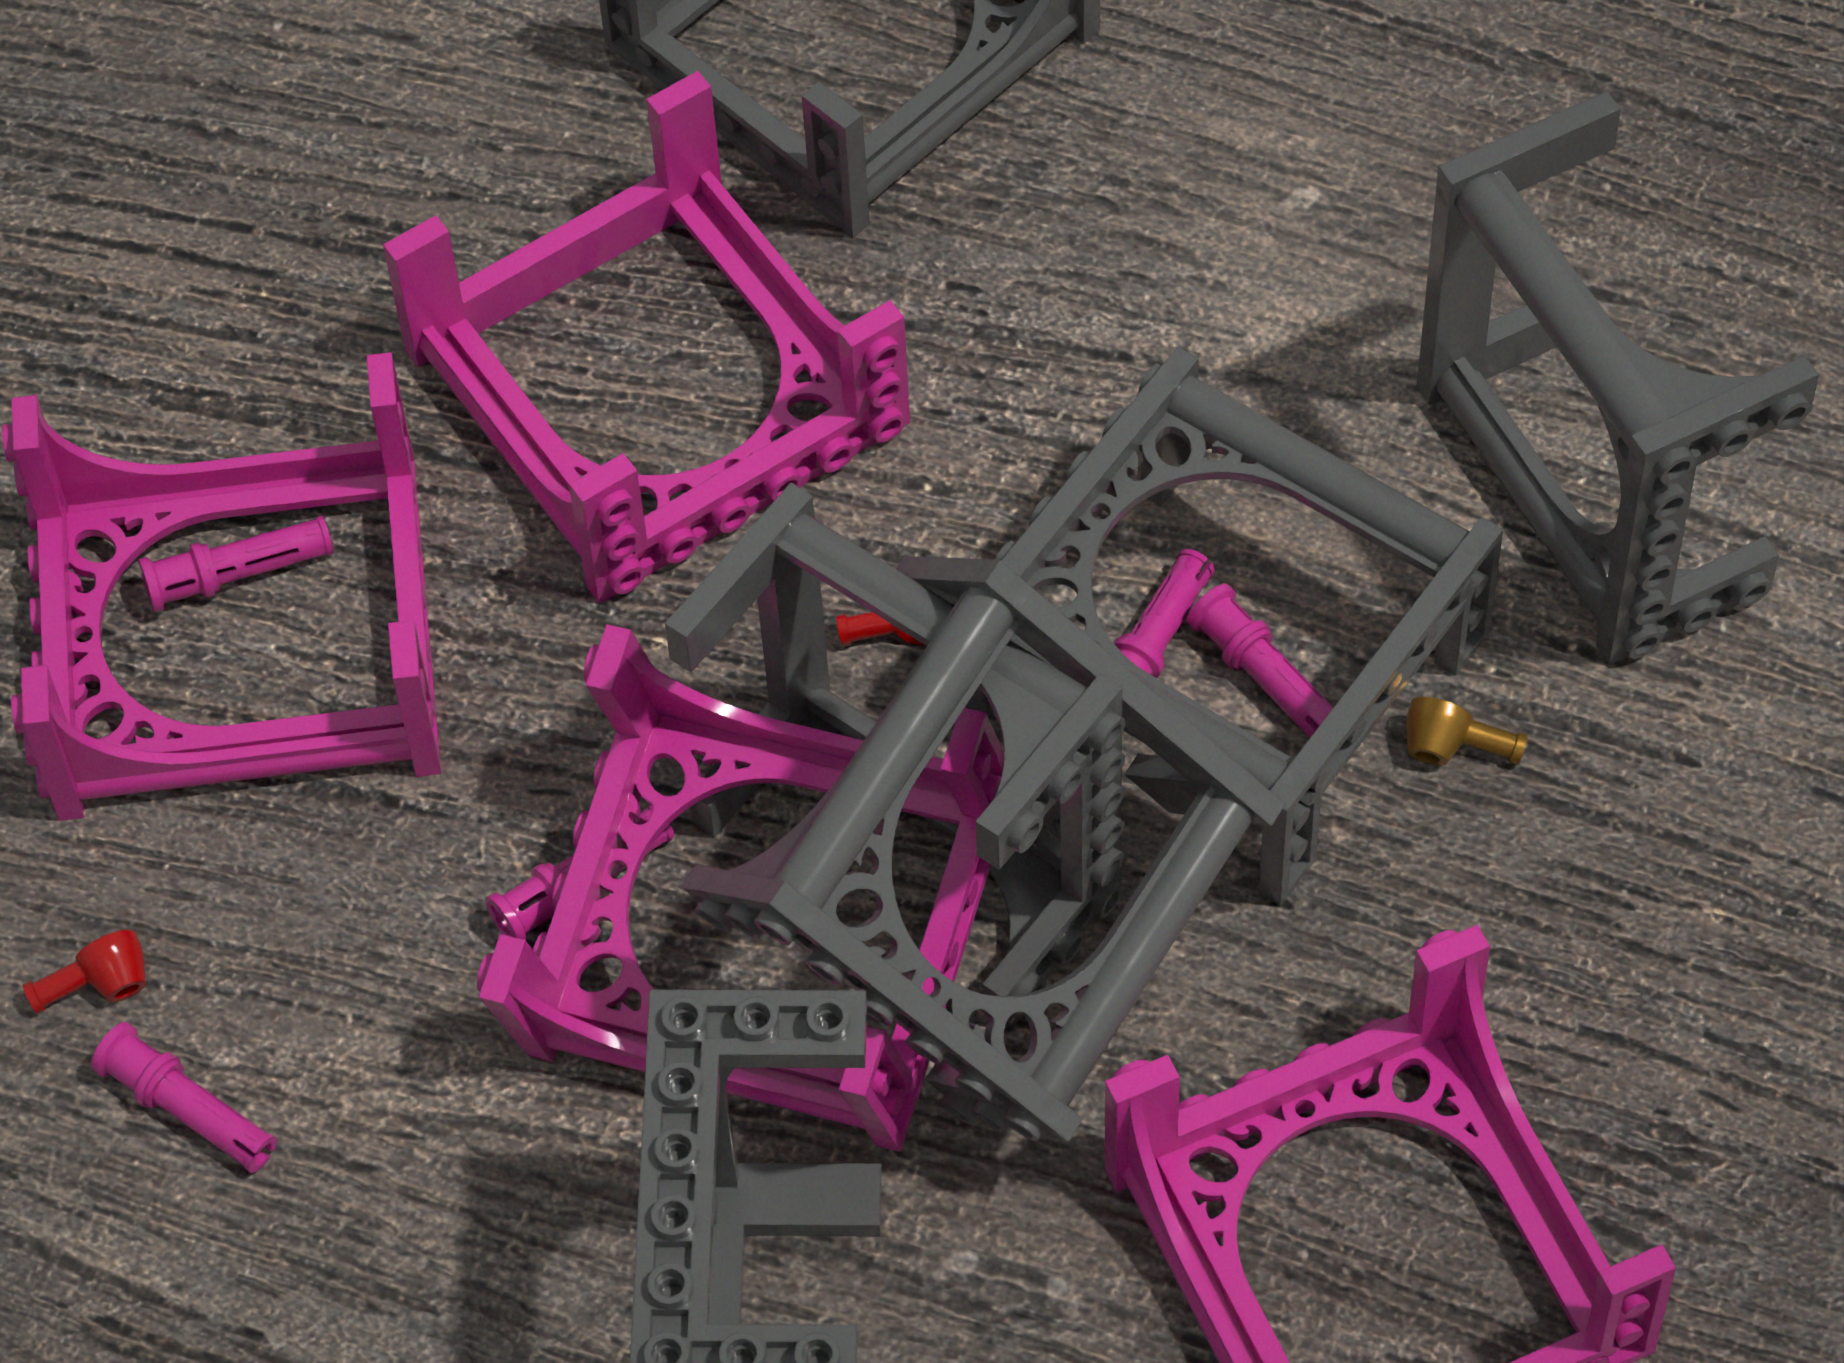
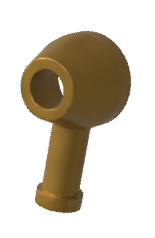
(1440, 728)

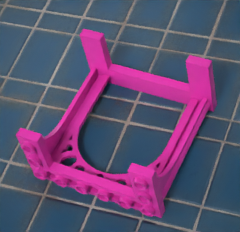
(89, 495)
(602, 511)
(656, 718)
(1447, 1034)

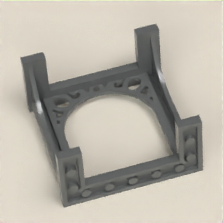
(835, 164)
(1654, 412)
(1167, 438)
(1060, 789)
(803, 876)
(704, 1203)

